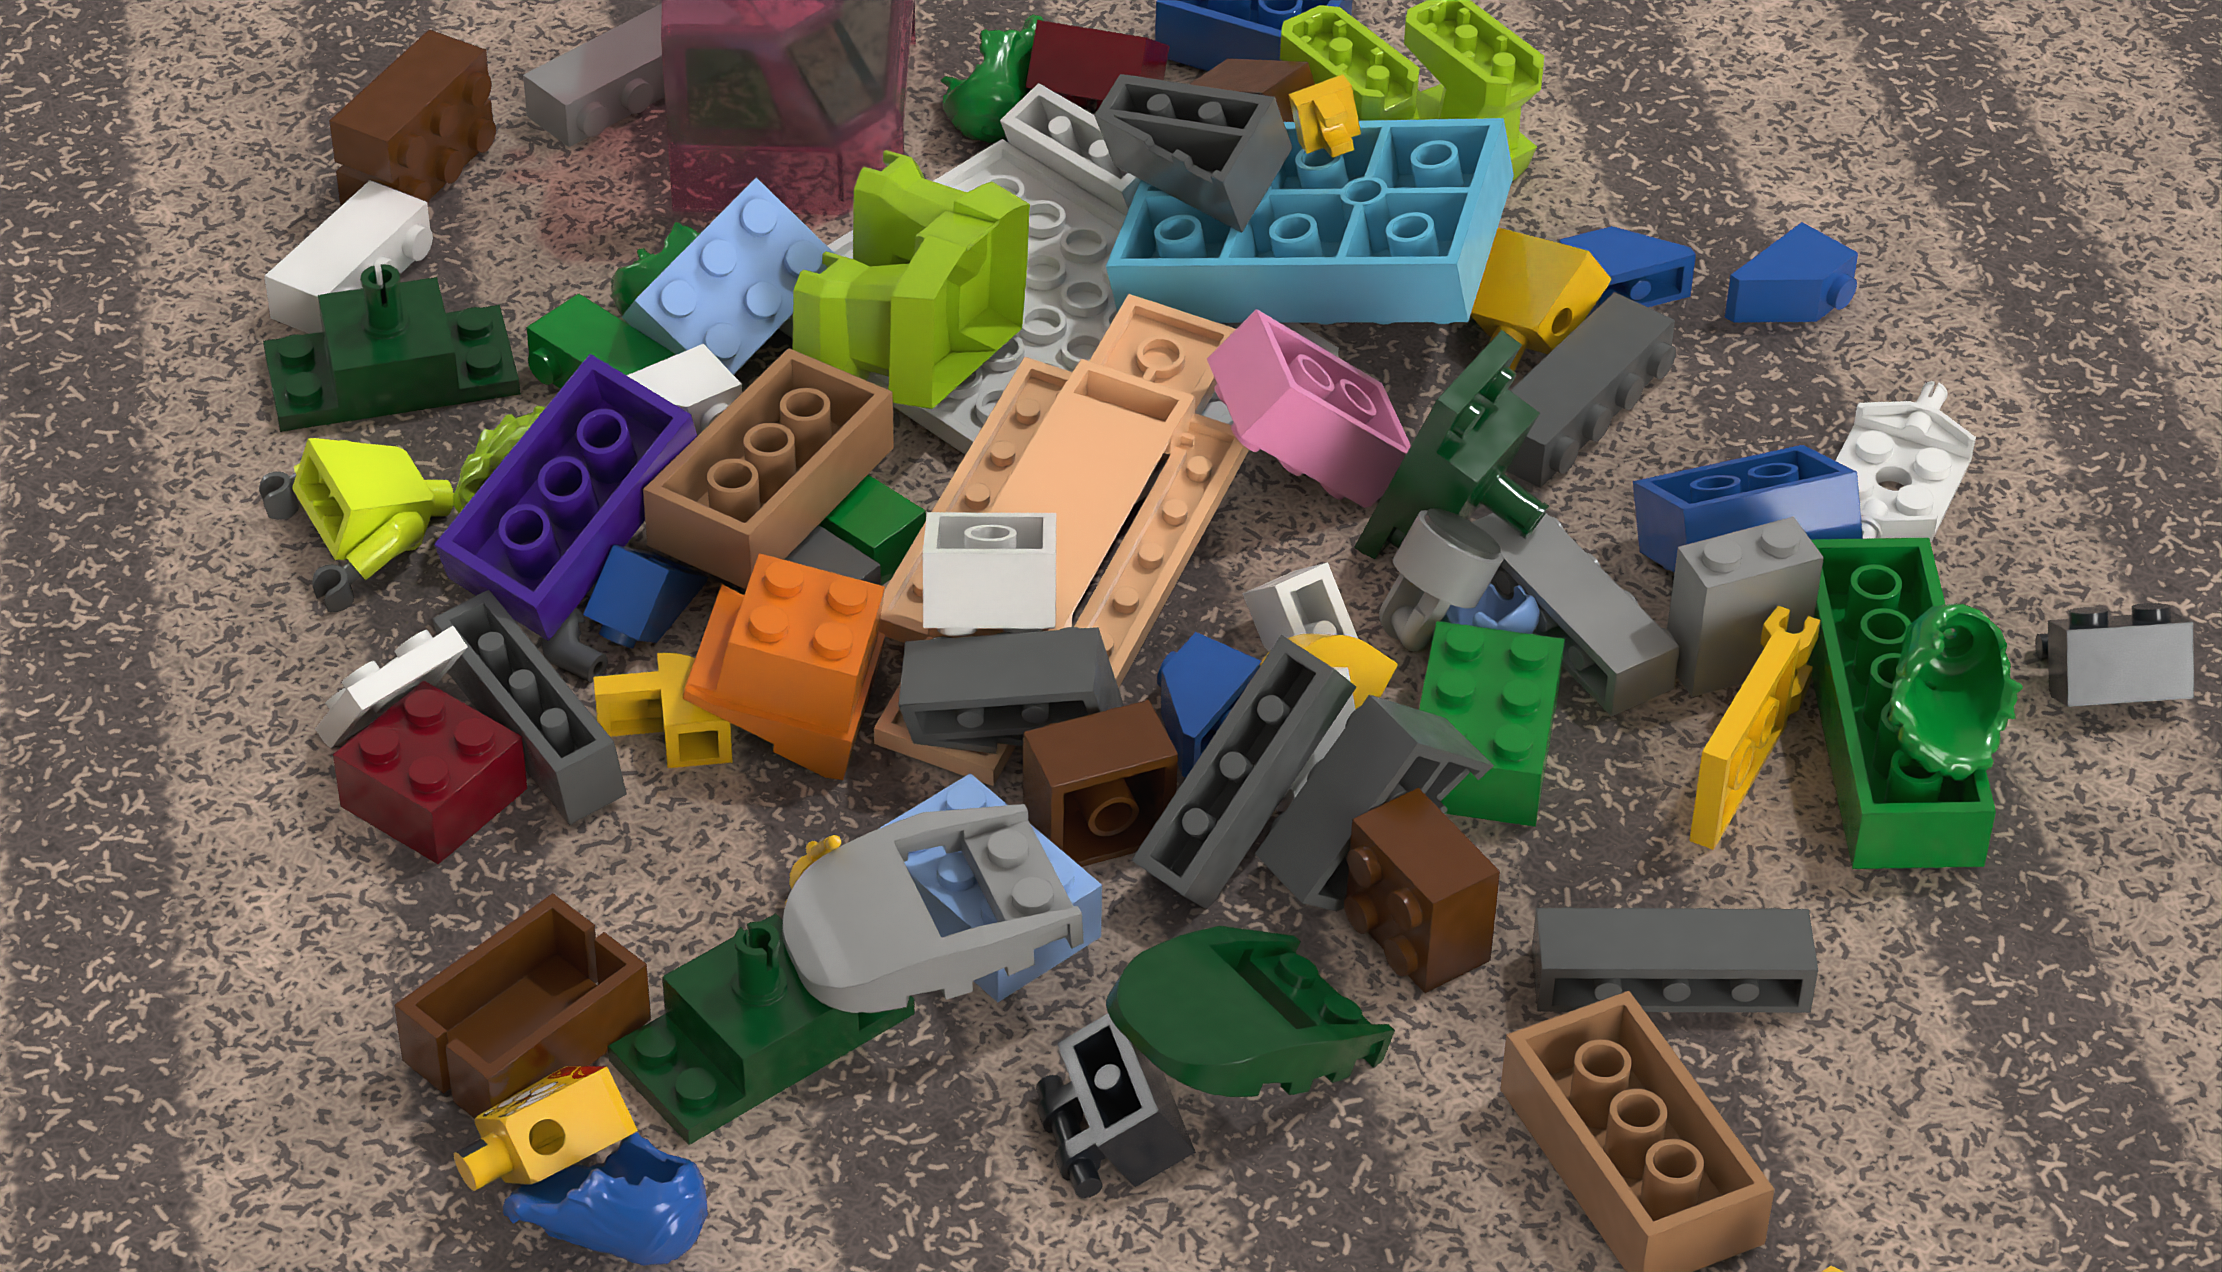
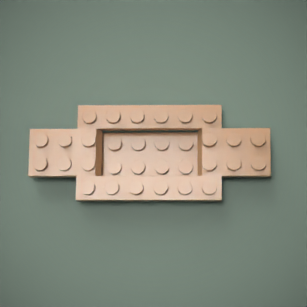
(1085, 452)

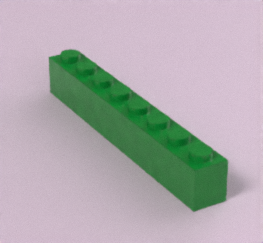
(868, 518)

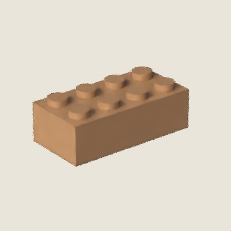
(769, 467)
(1636, 1138)

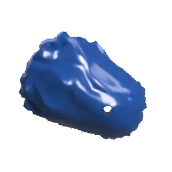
(630, 1206)

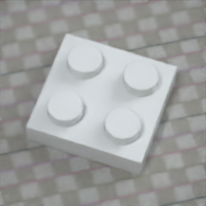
(374, 690)

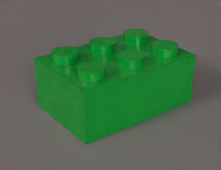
(1503, 700)

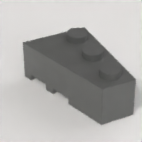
(1196, 143)
(1002, 684)
(1374, 760)

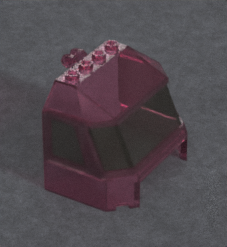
(782, 97)

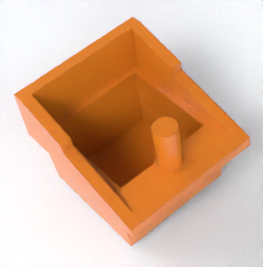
(792, 661)

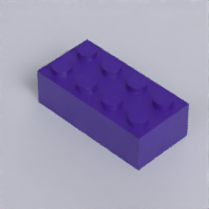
(565, 496)

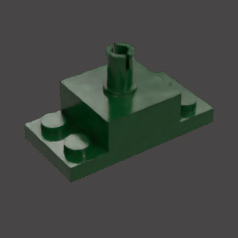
(389, 355)
(1463, 455)
(737, 1033)

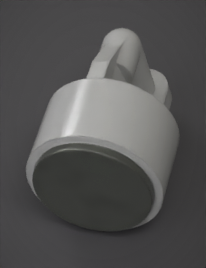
(1439, 566)

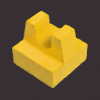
(1326, 116)

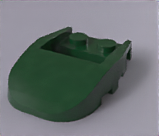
(1240, 1013)

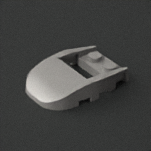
(869, 938)

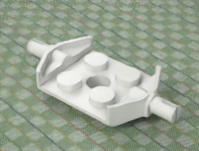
(1911, 447)

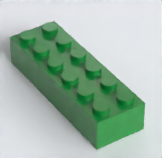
(1886, 799)

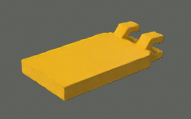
(1752, 725)

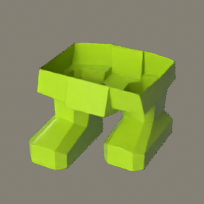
(1474, 57)
(927, 285)

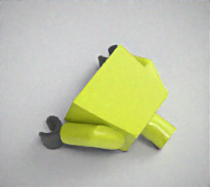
(362, 503)

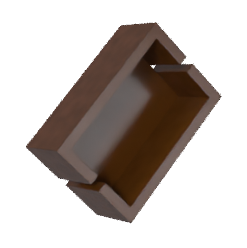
(416, 120)
(523, 1007)

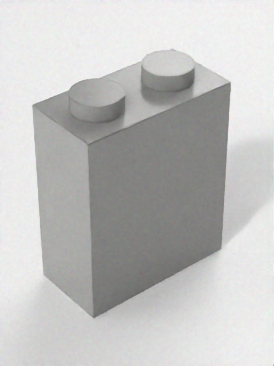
(1729, 590)

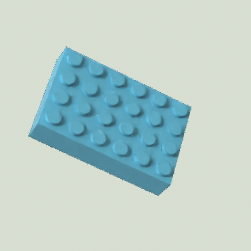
(1337, 239)

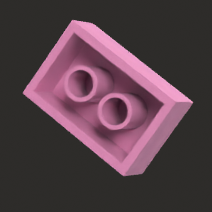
(1309, 409)

